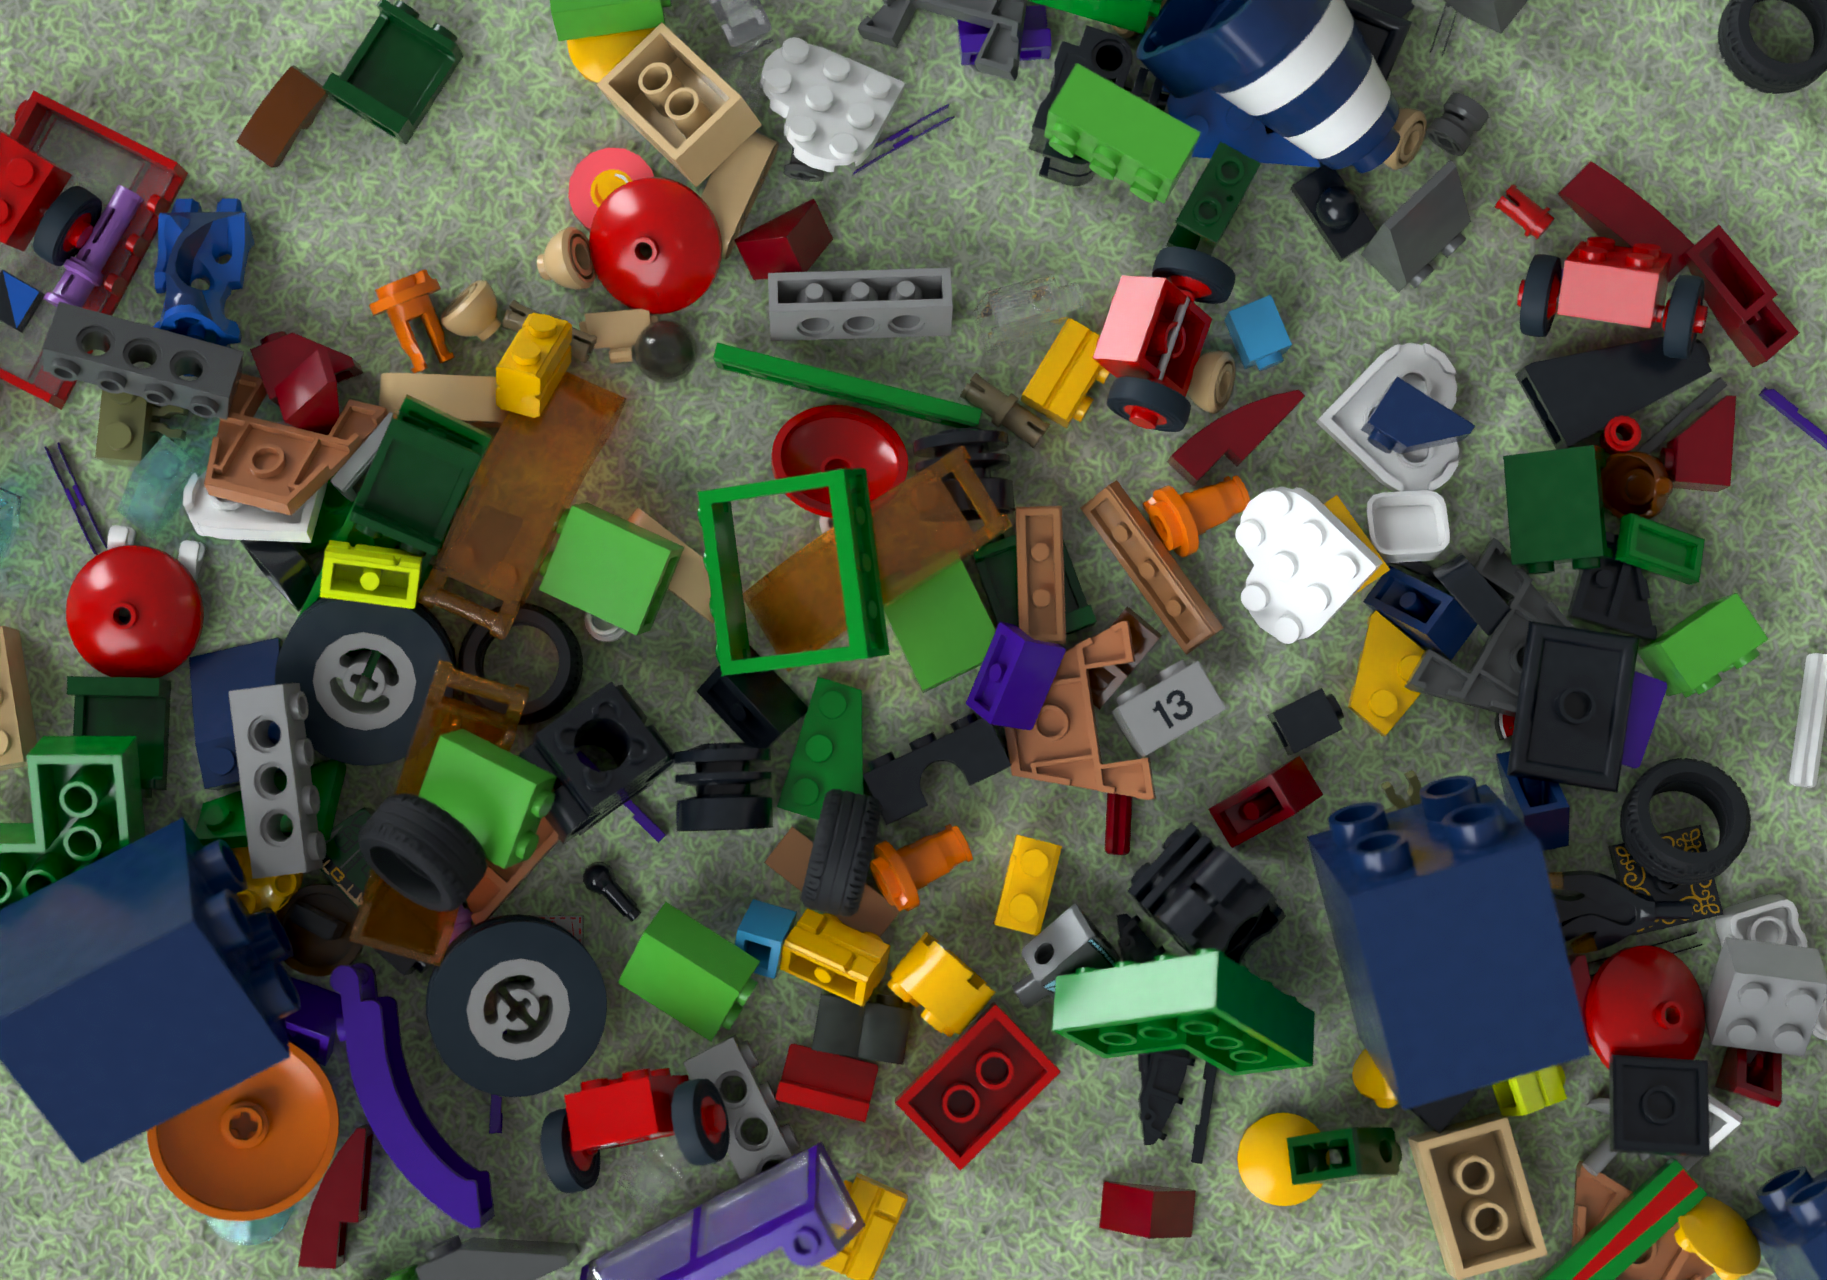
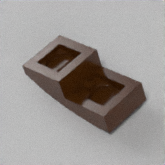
(282, 115)
(1107, 679)

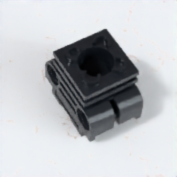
(1096, 51)
(585, 795)
(1205, 896)

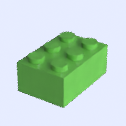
(1120, 135)

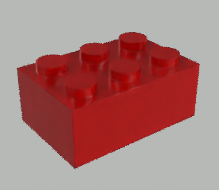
(977, 1086)

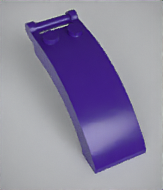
(392, 1106)

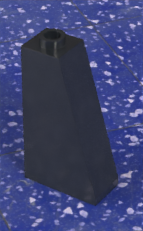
(1588, 389)

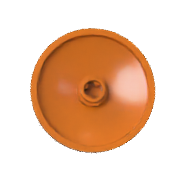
(253, 1143)

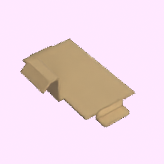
(617, 330)

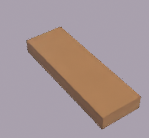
(1041, 573)
(791, 862)

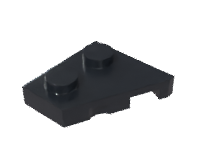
(1613, 597)

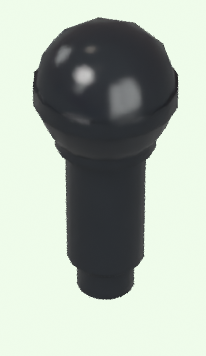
(600, 879)

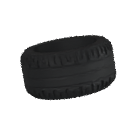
(1758, 69)
(569, 671)
(1712, 788)
(423, 852)
(841, 852)

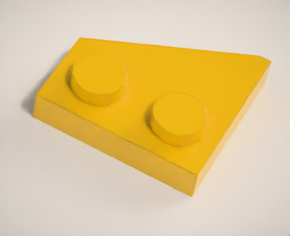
(1382, 673)

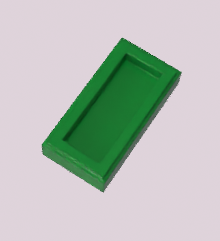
(1660, 549)

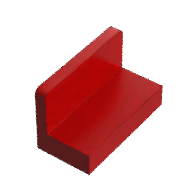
(827, 1082)

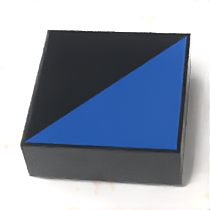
(17, 301)

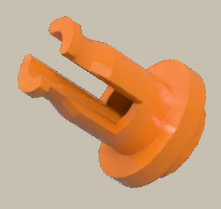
(406, 301)
(1186, 516)
(915, 865)

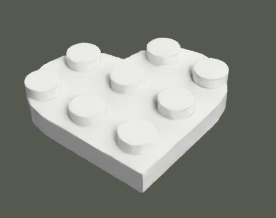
(828, 102)
(1410, 471)
(240, 521)
(1302, 563)

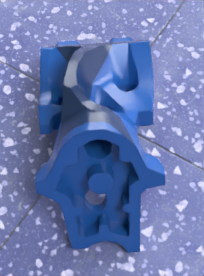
(190, 250)

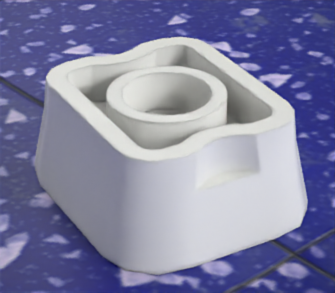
(1408, 525)
(1763, 920)

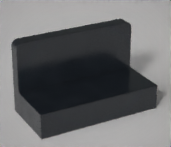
(753, 704)

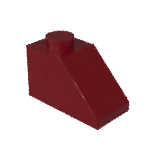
(284, 352)
(1703, 450)
(1266, 802)

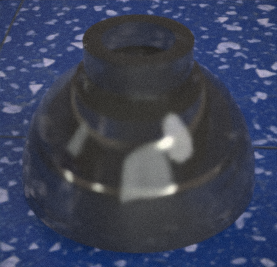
(665, 351)

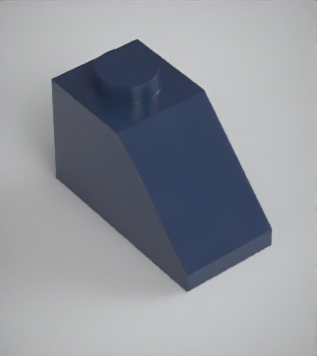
(1412, 421)
(1421, 612)
(1537, 805)

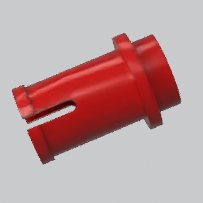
(1526, 214)
(1629, 430)

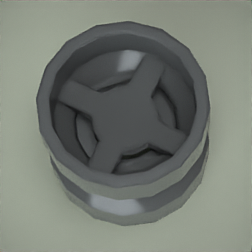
(1457, 124)

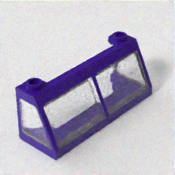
(788, 1206)

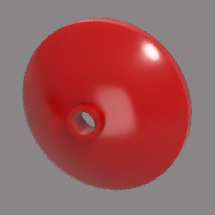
(682, 241)
(838, 439)
(162, 606)
(1630, 1005)

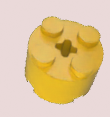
(941, 985)

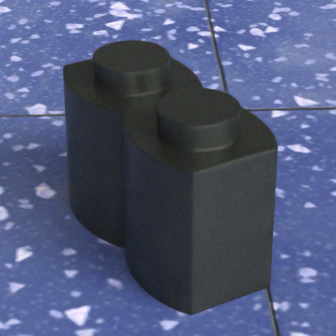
(865, 1032)

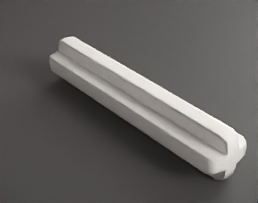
(1810, 723)

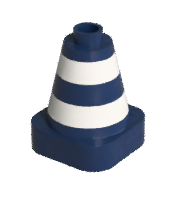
(1286, 65)

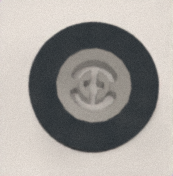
(317, 655)
(475, 1042)

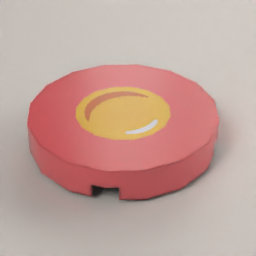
(601, 175)

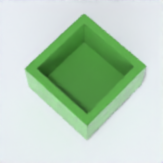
(1703, 645)

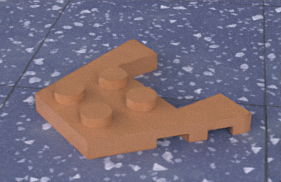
(278, 463)
(1065, 736)

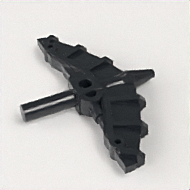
(1162, 1070)

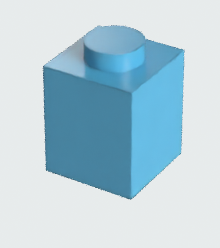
(1258, 333)
(764, 933)

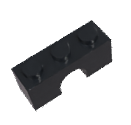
(970, 747)

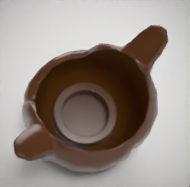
(1635, 484)

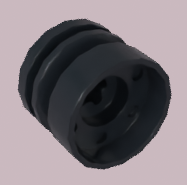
(979, 445)
(723, 788)

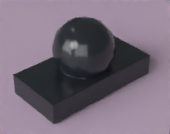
(1334, 211)

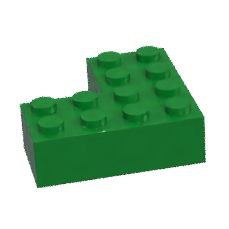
(82, 810)
(1186, 1004)

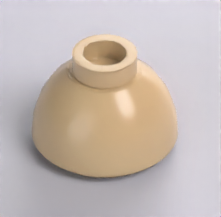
(1412, 129)
(567, 260)
(473, 312)
(1212, 381)

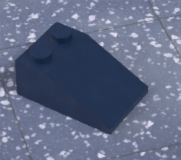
(211, 679)

